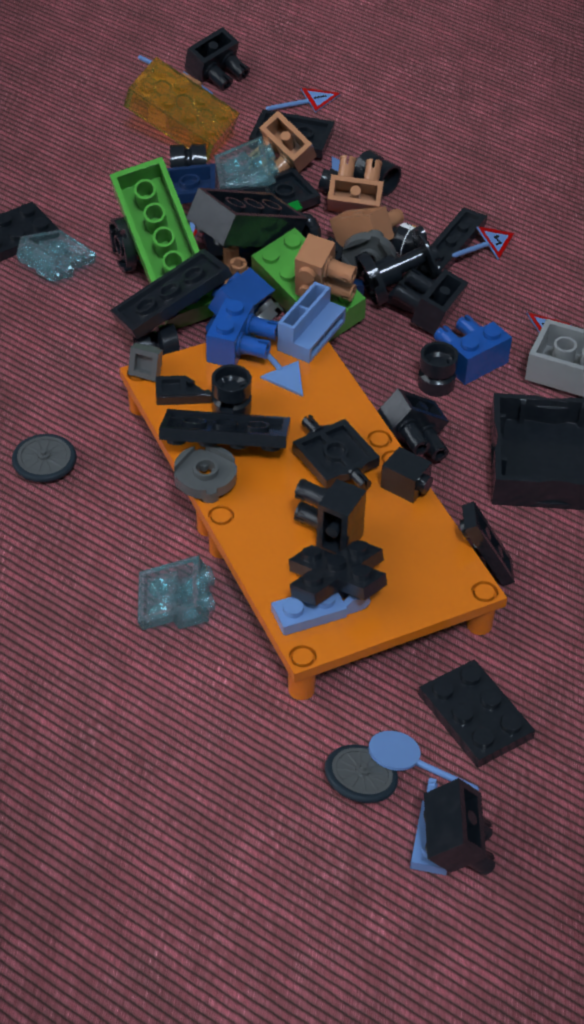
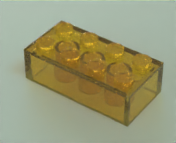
(180, 107)

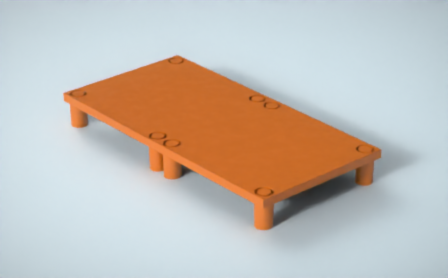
(427, 560)

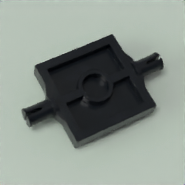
(335, 453)

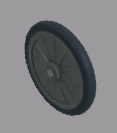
(44, 457)
(358, 776)

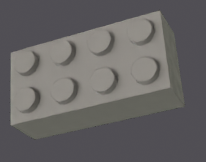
(558, 358)

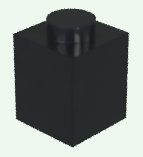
(406, 475)

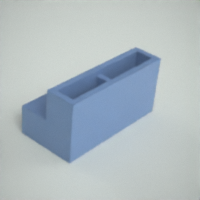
(310, 323)

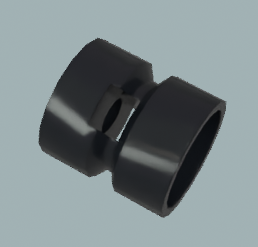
(181, 156)
(389, 174)
(163, 336)
(437, 369)
(231, 390)

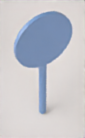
(401, 752)

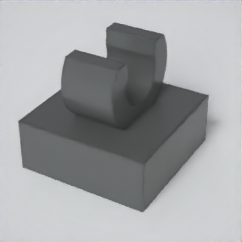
(145, 361)

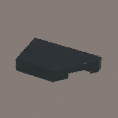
(180, 390)

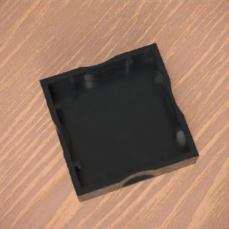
(537, 451)

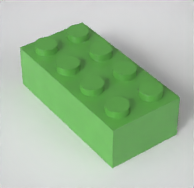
(277, 267)

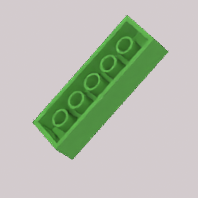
(158, 227)

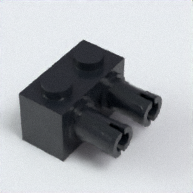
(212, 55)
(438, 298)
(416, 422)
(338, 514)
(457, 828)

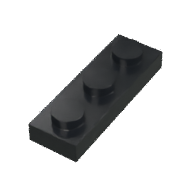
(487, 543)

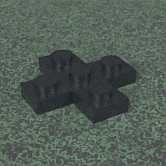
(346, 571)

